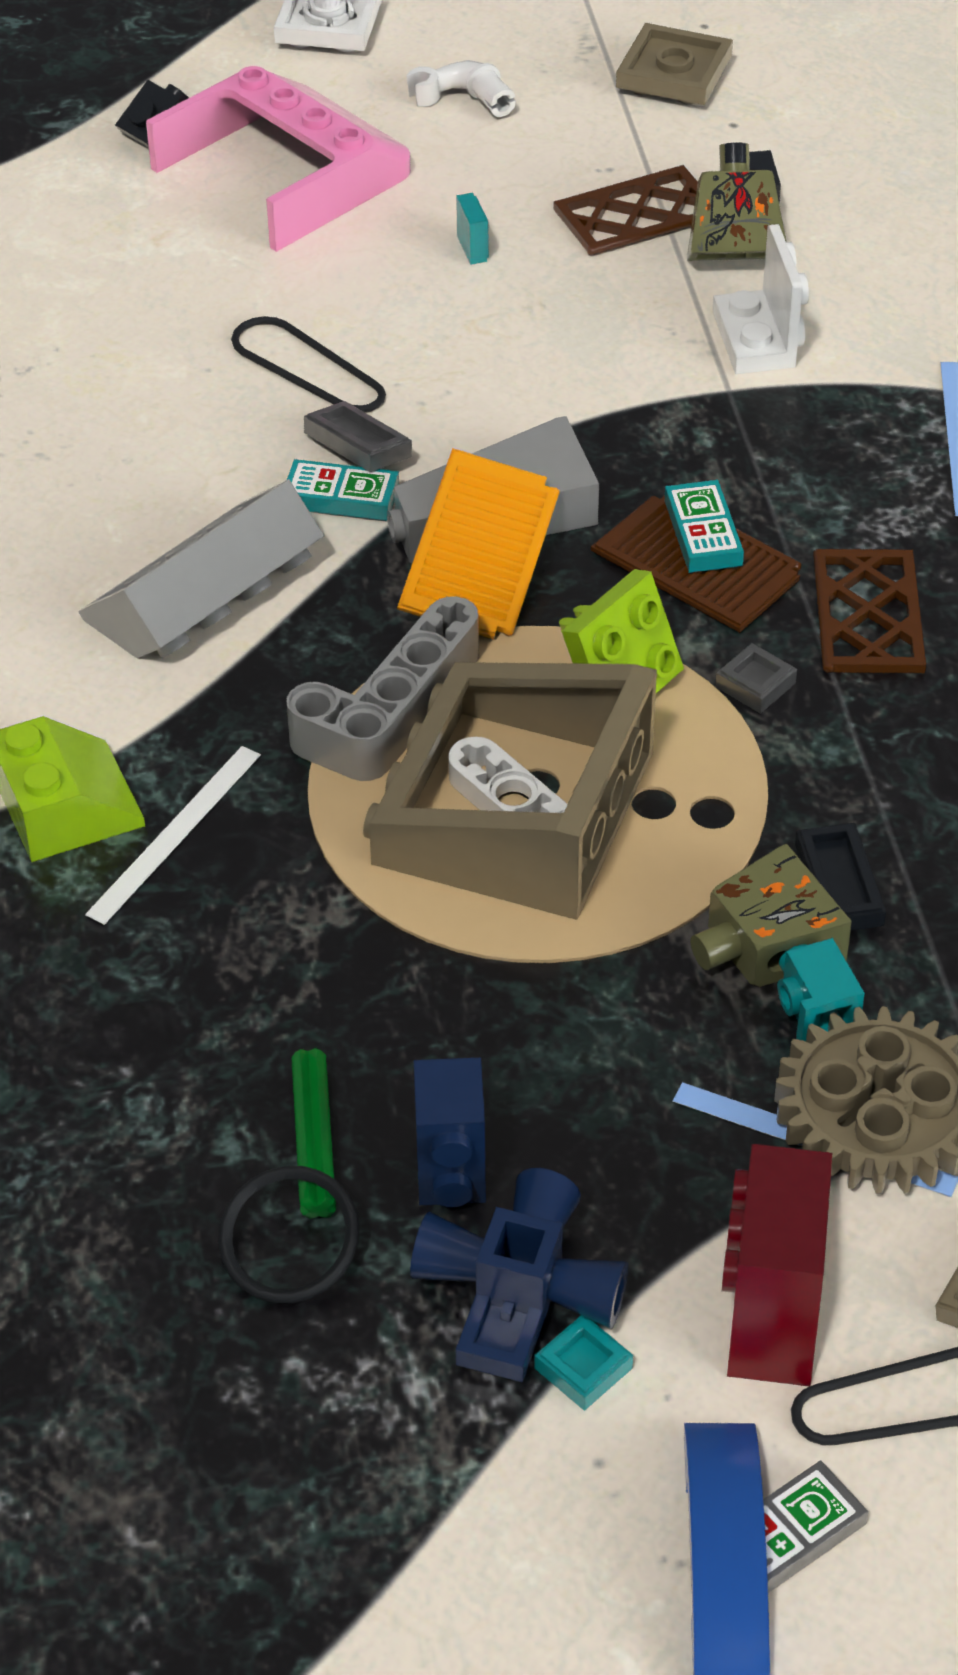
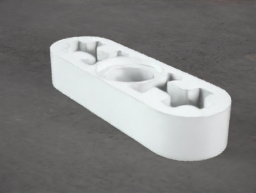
(503, 776)

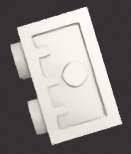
(766, 324)

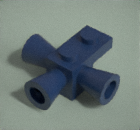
(518, 1273)

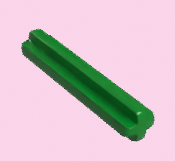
(313, 1129)

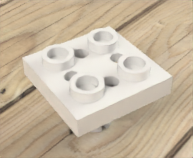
(326, 23)

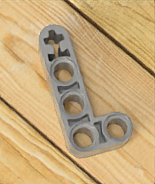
(371, 729)

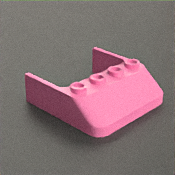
(362, 155)

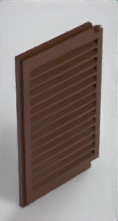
(729, 595)

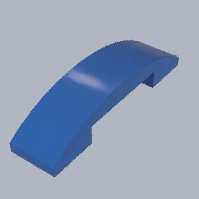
(727, 1550)

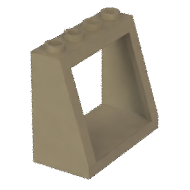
(515, 855)

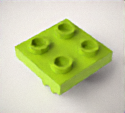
(625, 628)

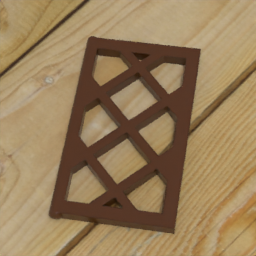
(628, 233)
(872, 655)

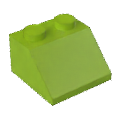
(62, 787)

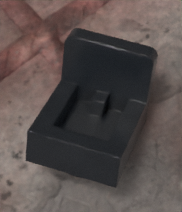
(147, 103)

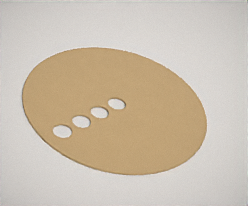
(655, 869)

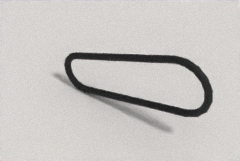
(317, 346)
(865, 1376)

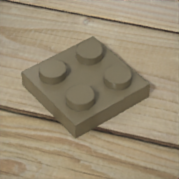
(674, 64)

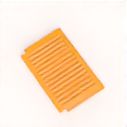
(481, 540)

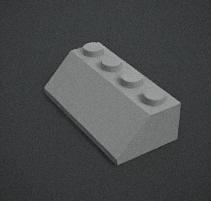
(206, 573)

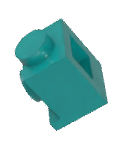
(817, 984)

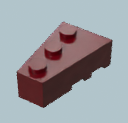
(777, 1263)

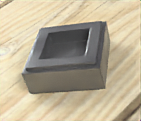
(756, 678)

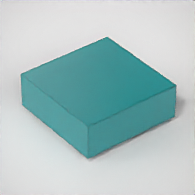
(472, 228)
(583, 1362)

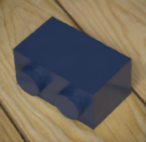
(450, 1131)

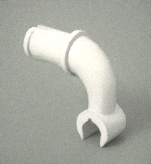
(479, 79)

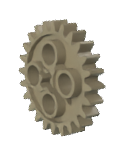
(874, 1098)

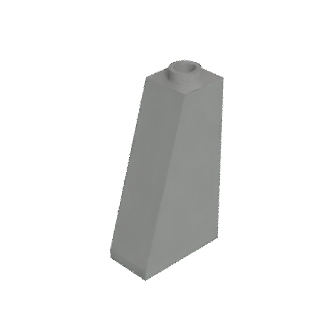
(543, 450)

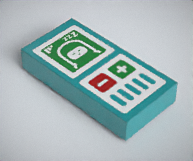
(344, 489)
(703, 526)

